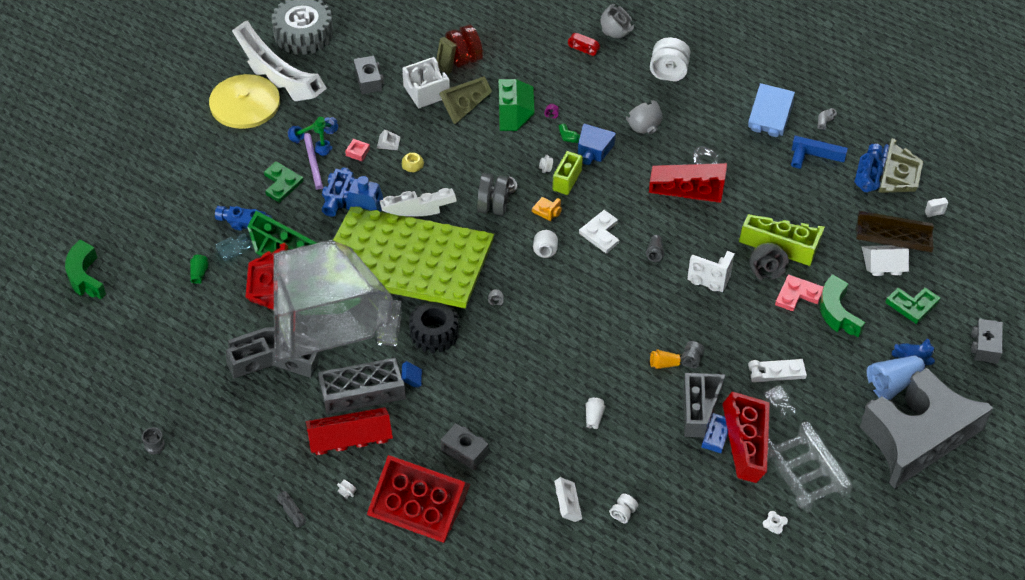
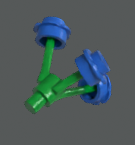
(328, 125)

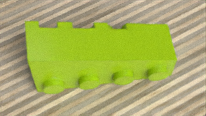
(797, 241)

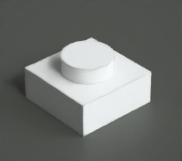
(936, 207)

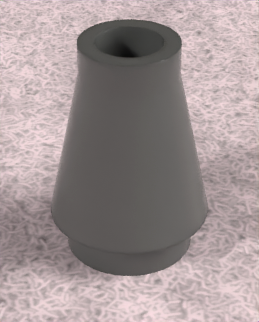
(655, 249)

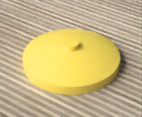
(244, 101)

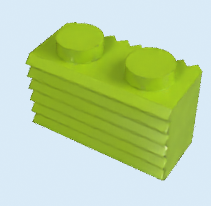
(567, 173)

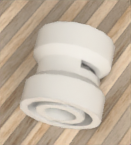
(623, 508)

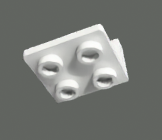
(710, 273)

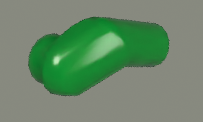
(567, 135)

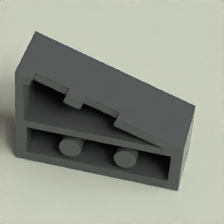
(699, 401)

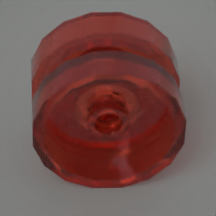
(468, 45)

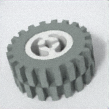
(302, 25)

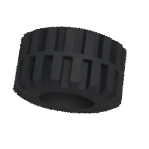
(433, 338)

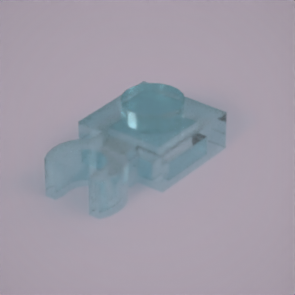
(230, 248)

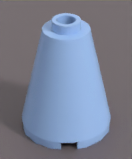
(893, 375)

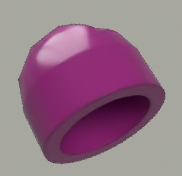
(555, 110)

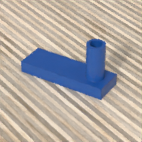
(812, 147)

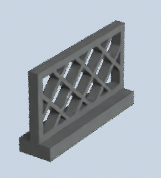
(364, 395)

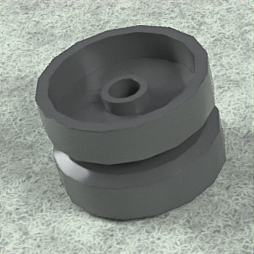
(493, 194)

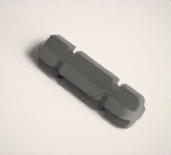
(291, 509)

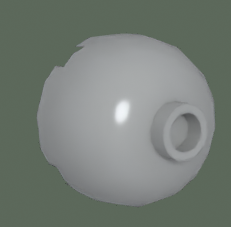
(616, 22)
(645, 118)

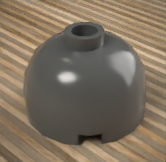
(771, 258)

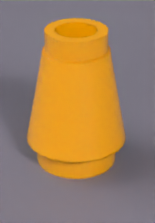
(664, 359)

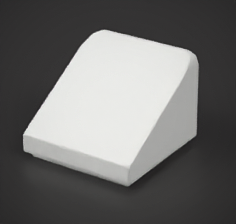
(388, 140)

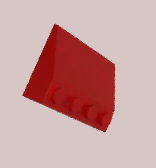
(417, 498)

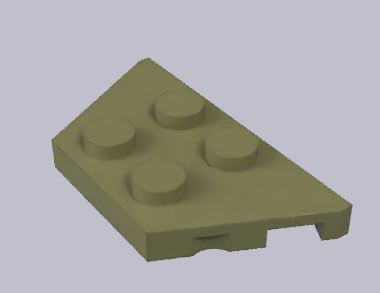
(900, 170)

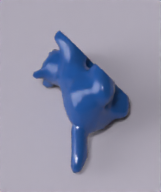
(922, 351)

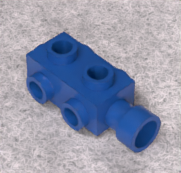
(870, 169)
(336, 194)
(235, 219)

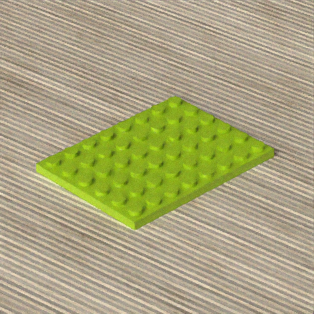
(417, 255)

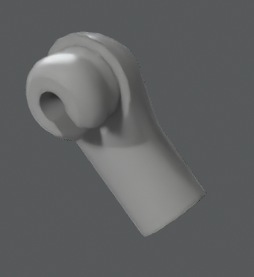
(825, 117)

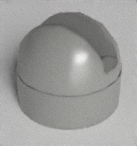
(495, 295)

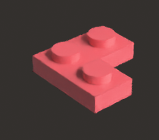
(798, 288)

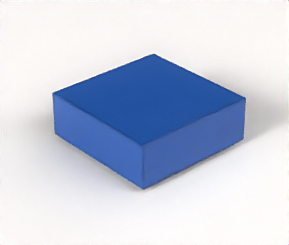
(411, 374)

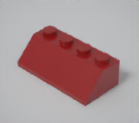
(349, 430)

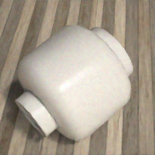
(545, 243)

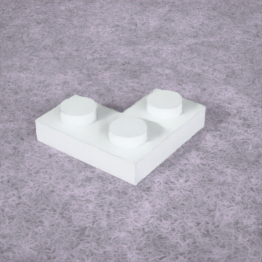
(597, 231)

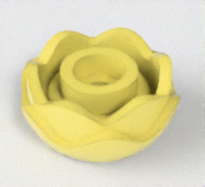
(412, 162)

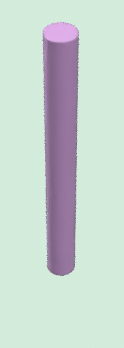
(313, 162)

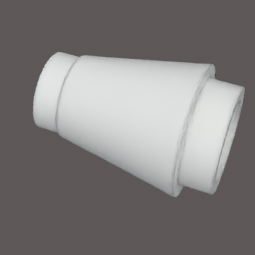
(594, 411)

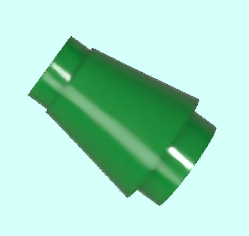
(198, 268)

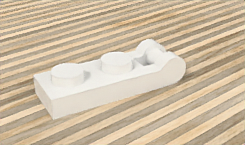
(777, 370)

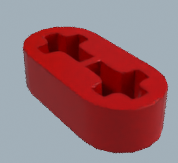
(583, 44)

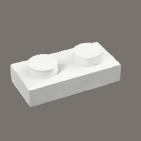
(568, 499)

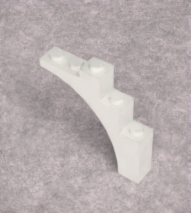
(263, 61)

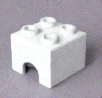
(424, 82)

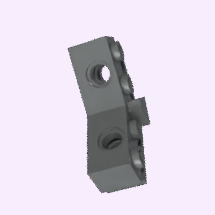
(262, 355)

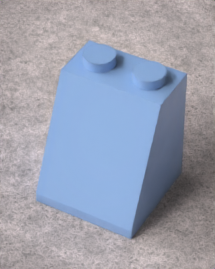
(771, 110)

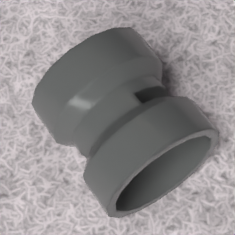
(692, 354)
(153, 440)

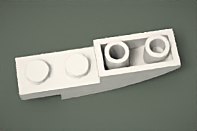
(410, 205)

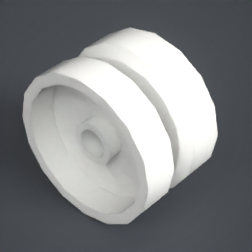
(670, 59)

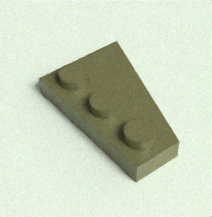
(464, 97)

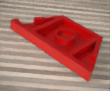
(261, 279)

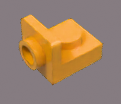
(547, 208)

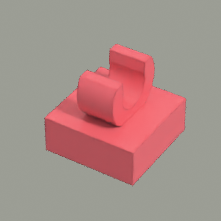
(357, 150)

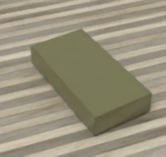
(446, 55)

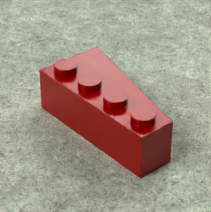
(689, 181)
(748, 434)

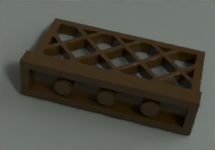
(895, 231)

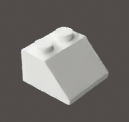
(886, 259)

